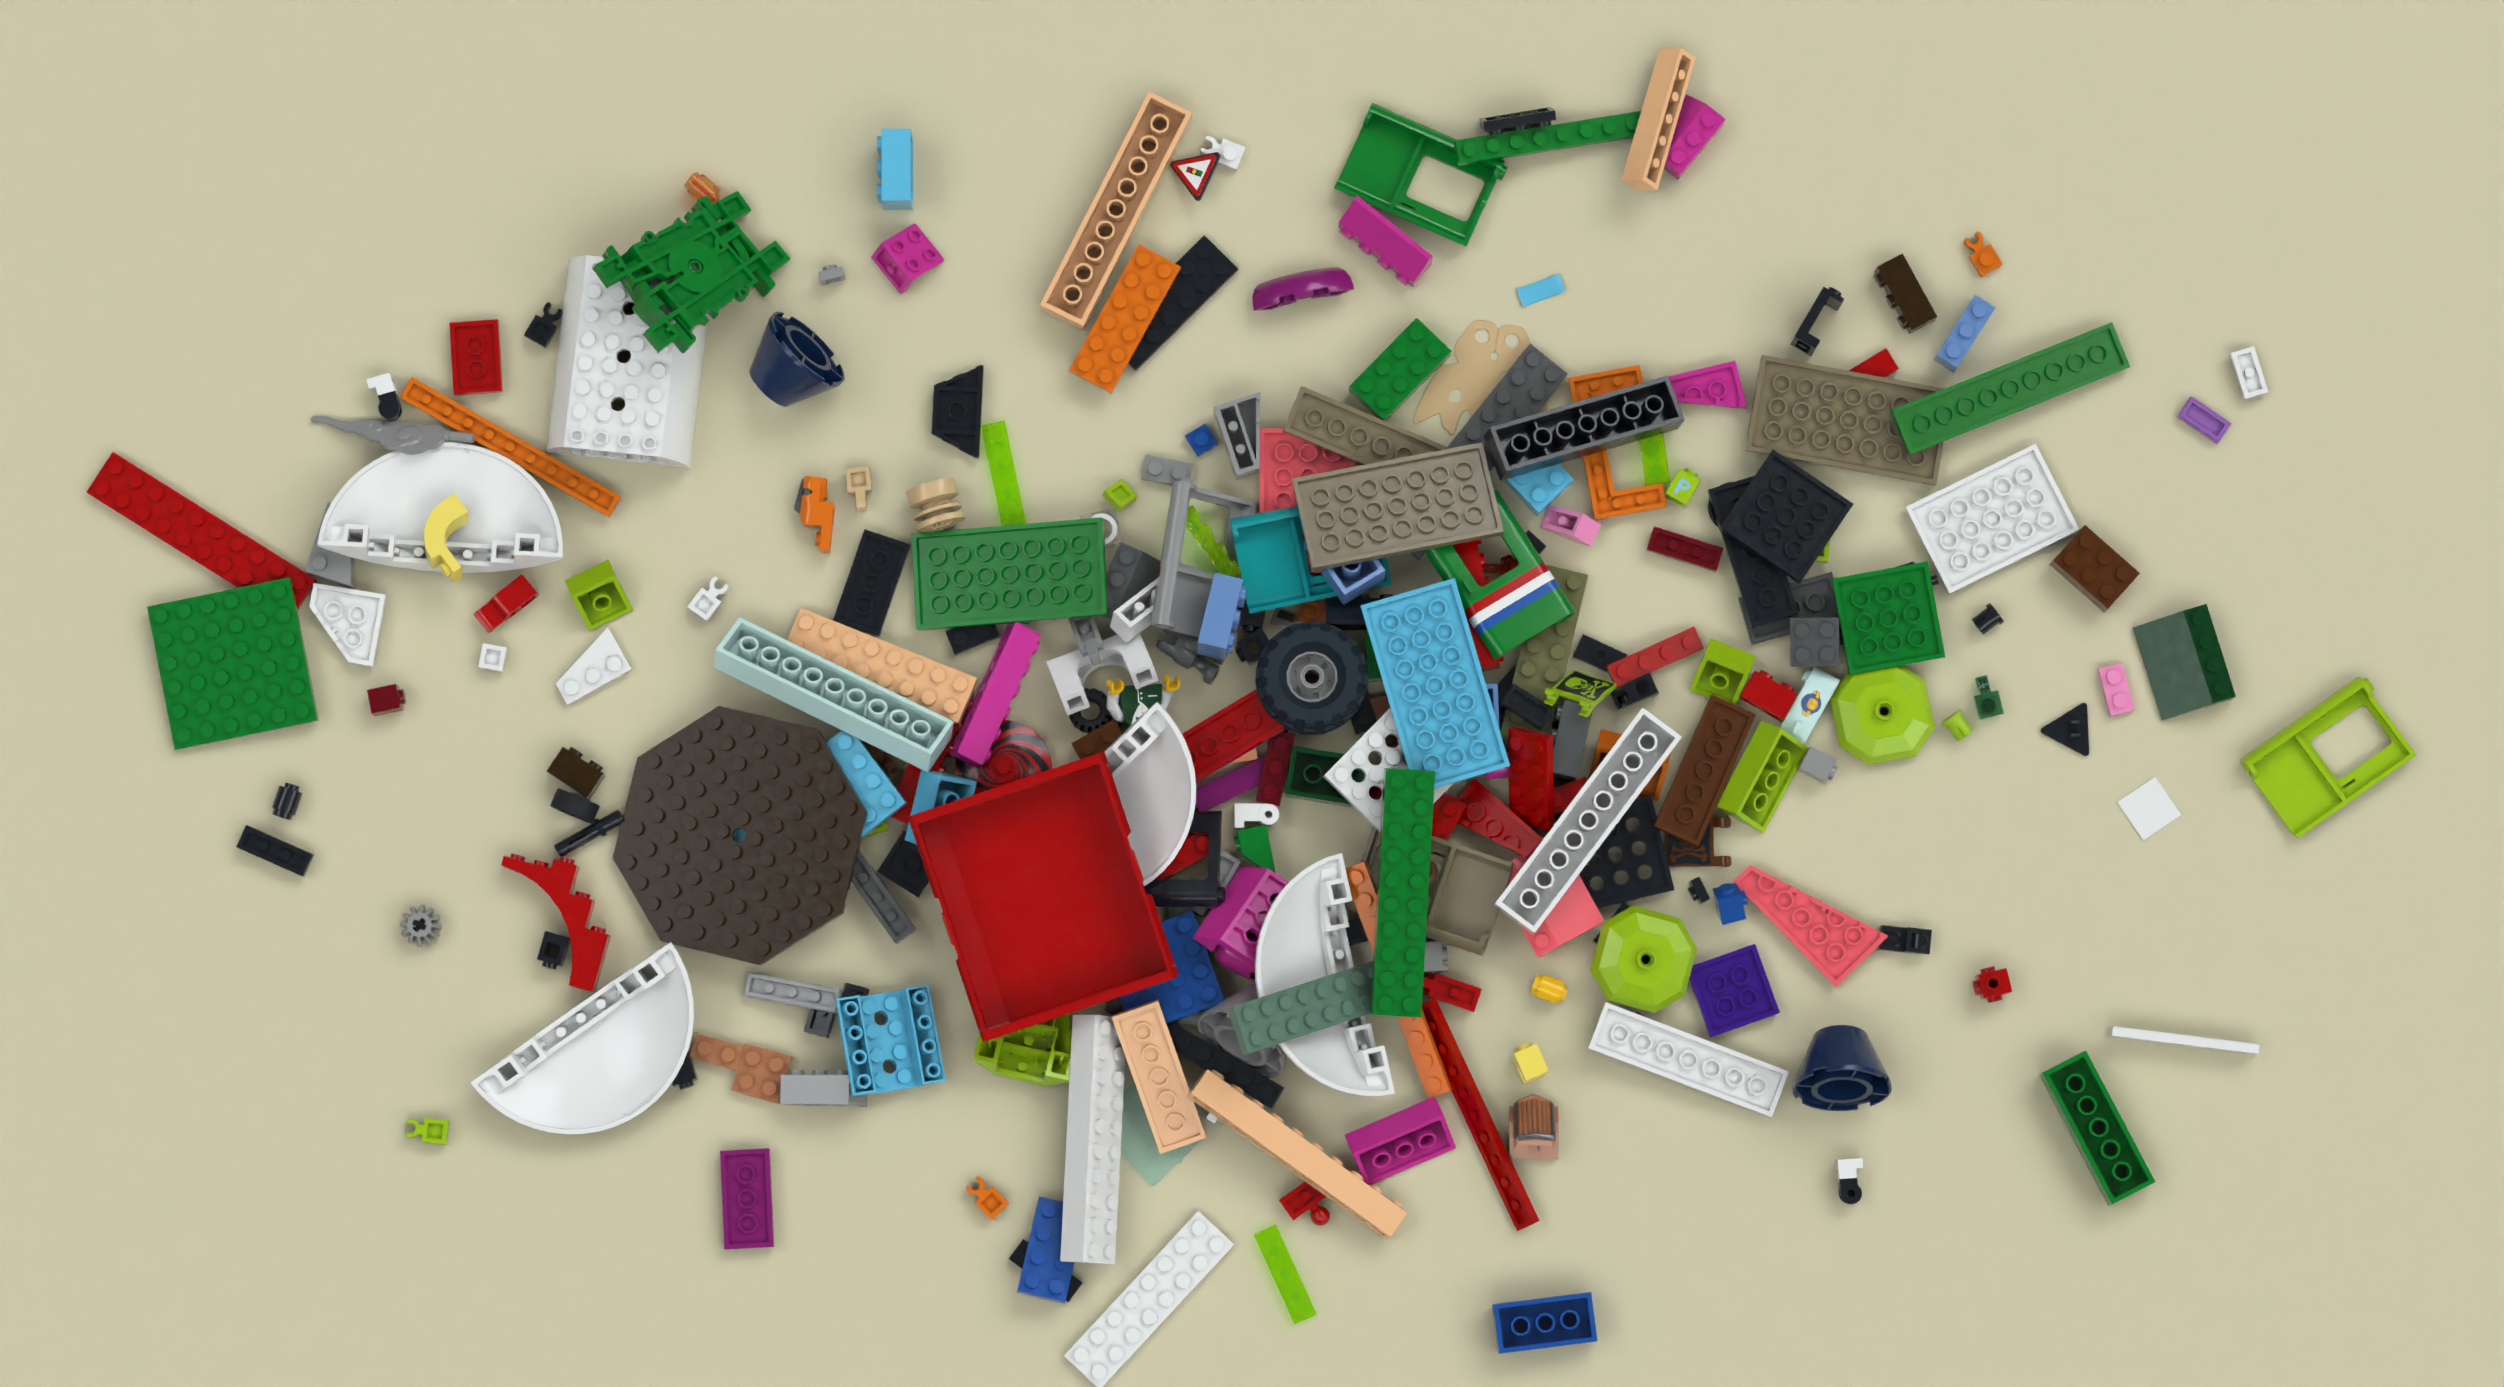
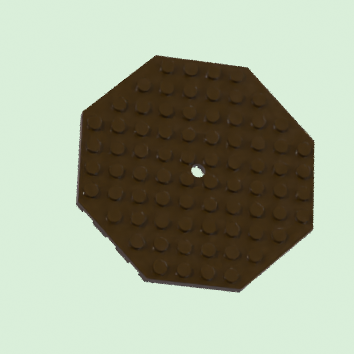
(798, 845)

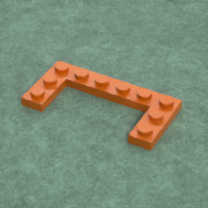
(1604, 499)

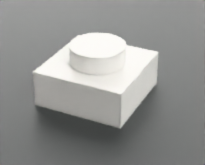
(493, 657)

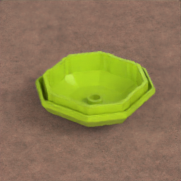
(1878, 737)
(1619, 954)

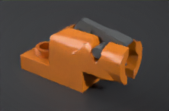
(815, 511)

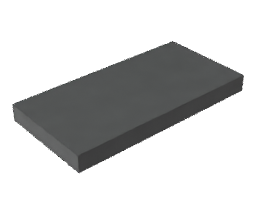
(1813, 599)

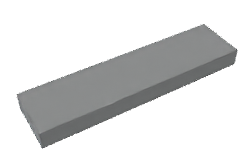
(792, 992)

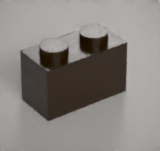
(577, 773)

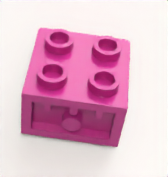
(906, 257)

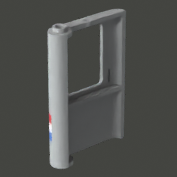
(1181, 588)

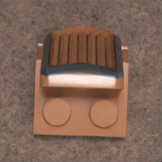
(1533, 1128)

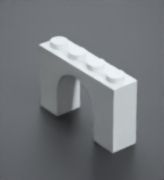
(1072, 669)

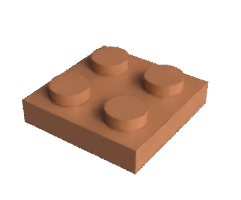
(761, 1073)

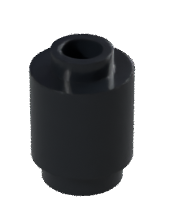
(286, 801)

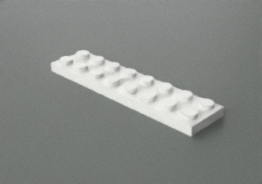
(1688, 1059)
(1149, 1300)

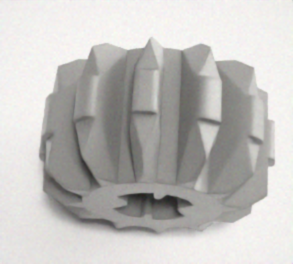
(421, 934)

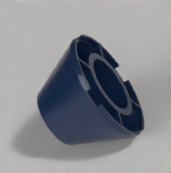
(793, 362)
(1841, 1071)

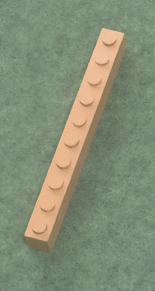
(1297, 1154)

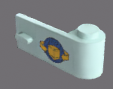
(1809, 703)

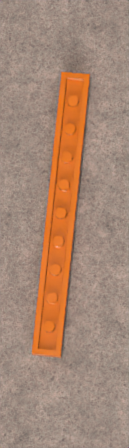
(511, 447)
(1414, 1028)

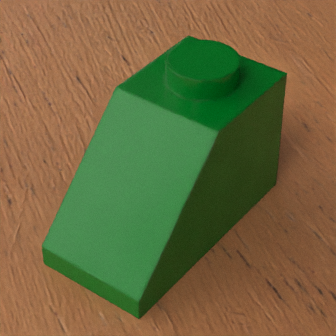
(1255, 846)

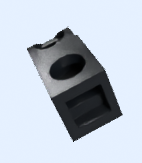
(1634, 691)

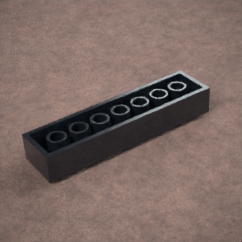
(1583, 428)

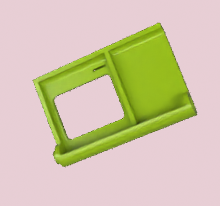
(2299, 780)

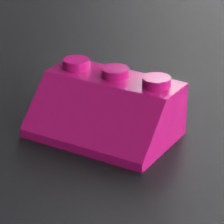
(1693, 132)

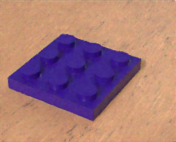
(1732, 990)

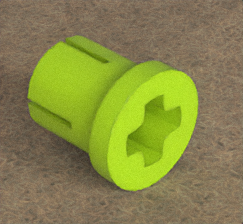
(1957, 725)

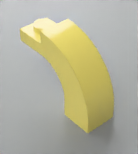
(441, 523)

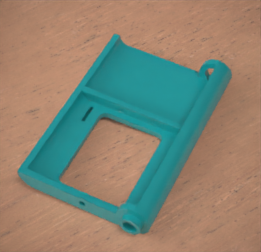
(1275, 561)

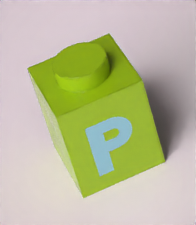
(1682, 487)

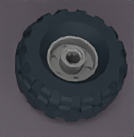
(1317, 651)

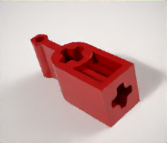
(506, 603)

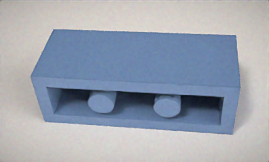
(1964, 333)

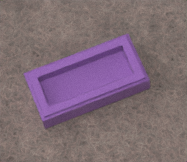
(2204, 420)

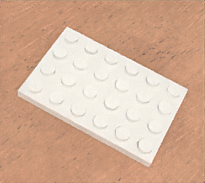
(1992, 519)

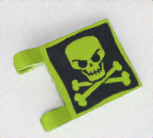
(1580, 688)

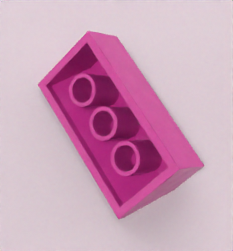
(1385, 242)
(1400, 1141)

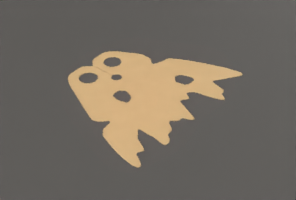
(1473, 374)

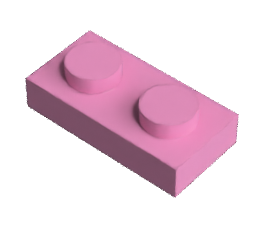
(2116, 689)

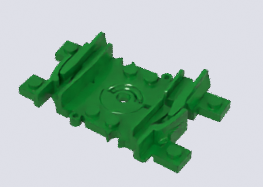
(725, 265)

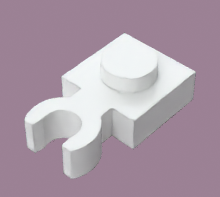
(1230, 152)
(706, 602)

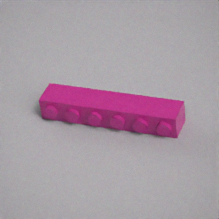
(995, 694)

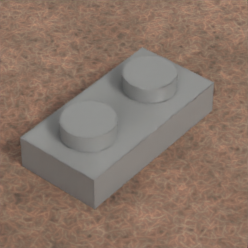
(1165, 470)

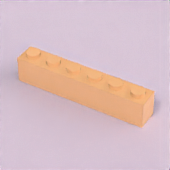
(1658, 119)

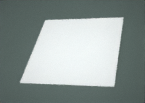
(2149, 808)

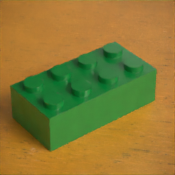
(1400, 370)

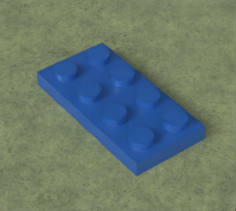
(1042, 1270)

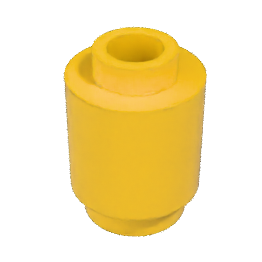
(1549, 988)

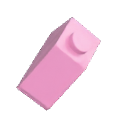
(1571, 525)

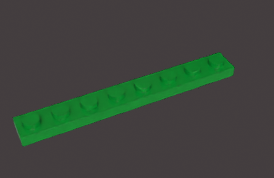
(1546, 138)

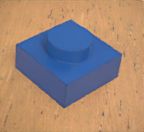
(1201, 440)

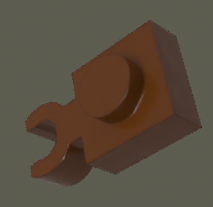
(880, 757)

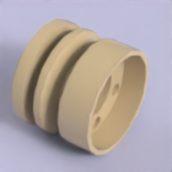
(937, 510)

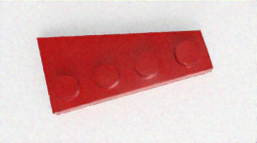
(1496, 821)

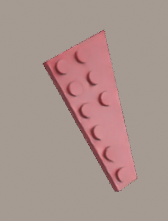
(1822, 933)

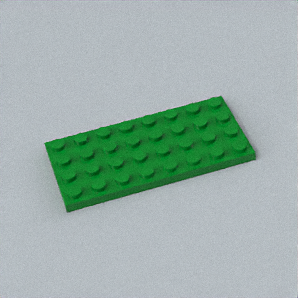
(1009, 574)

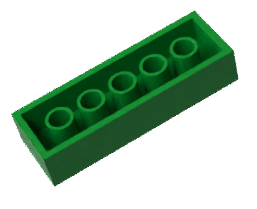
(2097, 1128)

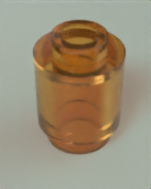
(701, 186)

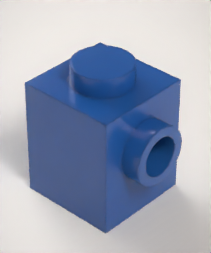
(1730, 903)

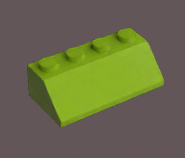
(1762, 776)

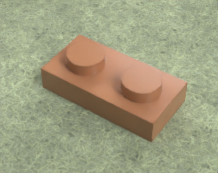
(716, 1051)

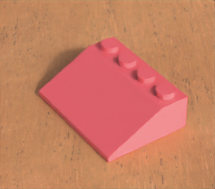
(1569, 918)

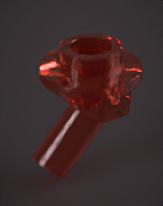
(1507, 564)

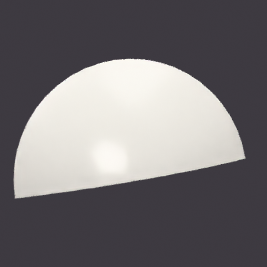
(387, 504)
(1155, 788)
(1306, 941)
(601, 1056)

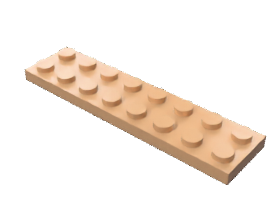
(890, 666)

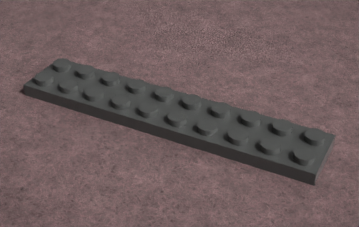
(1516, 396)

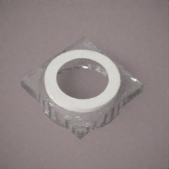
(1109, 514)

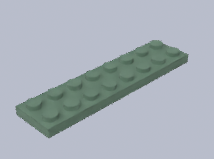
(1303, 1009)

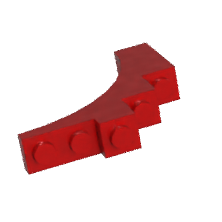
(558, 882)

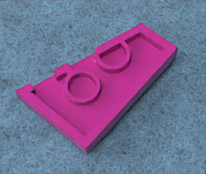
(1710, 386)

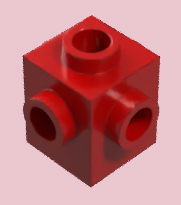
(2001, 984)

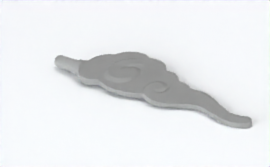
(398, 435)

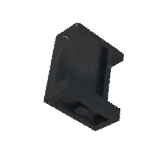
(1804, 340)

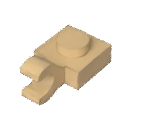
(858, 483)

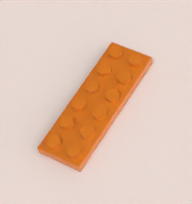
(1125, 319)

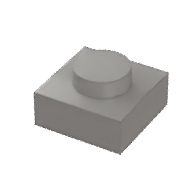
(831, 274)

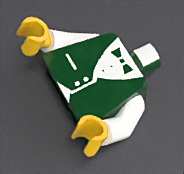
(1129, 704)

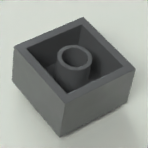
(1814, 641)

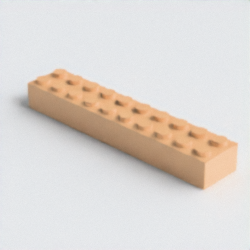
(1116, 211)

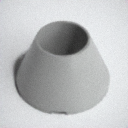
(1221, 1034)

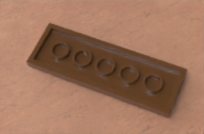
(1704, 770)

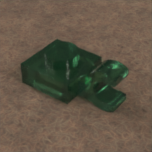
(1987, 703)

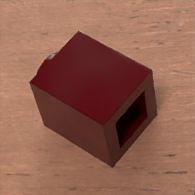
(386, 699)

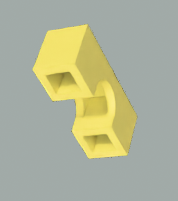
(1529, 1062)

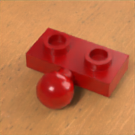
(1305, 1198)

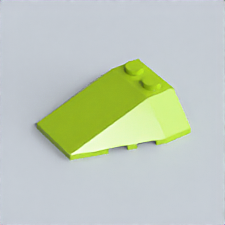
(1030, 1055)

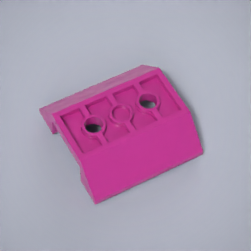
(1241, 912)

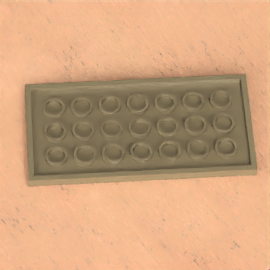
(1837, 420)
(1397, 506)

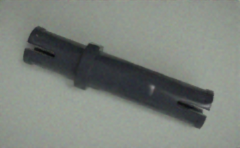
(594, 830)

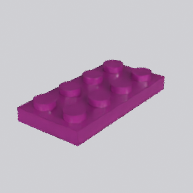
(747, 1198)

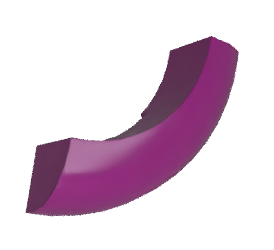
(1301, 285)

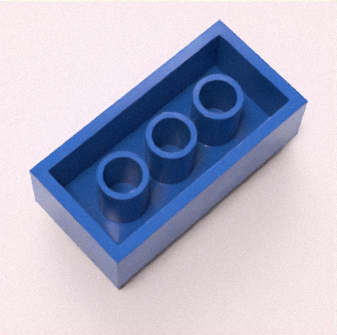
(1544, 1322)

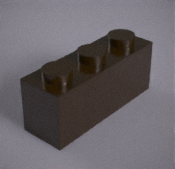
(1904, 294)

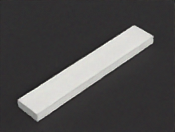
(2184, 1040)

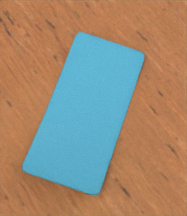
(1541, 290)

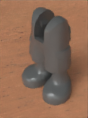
(1185, 654)

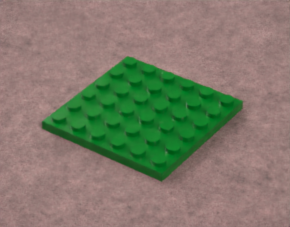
(232, 663)

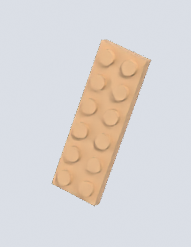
(1158, 1076)

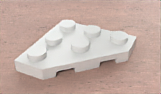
(350, 619)

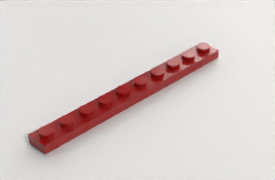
(1479, 1120)

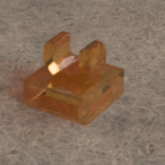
(1310, 611)

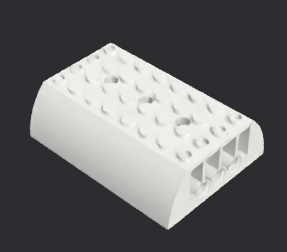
(656, 386)

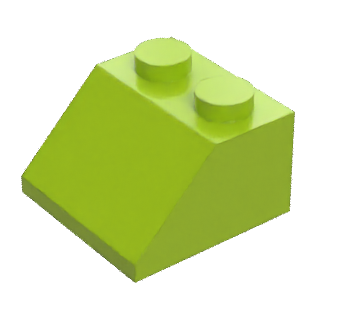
(598, 595)
(1722, 671)

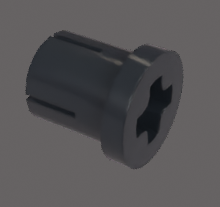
(1987, 619)

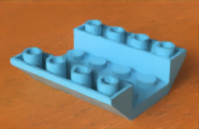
(905, 1039)

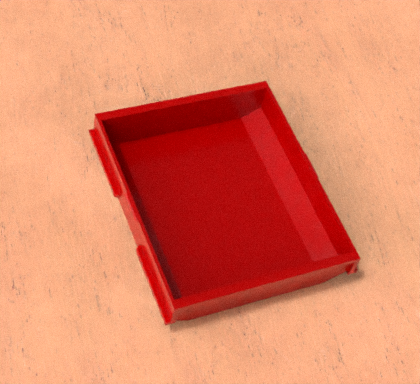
(1043, 896)

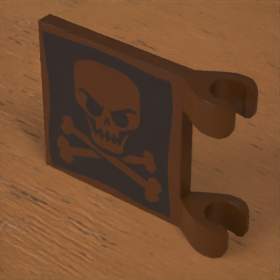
(1686, 855)

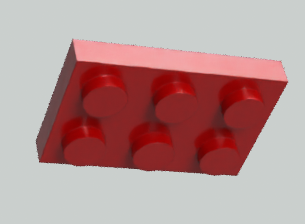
(476, 357)

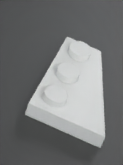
(594, 669)

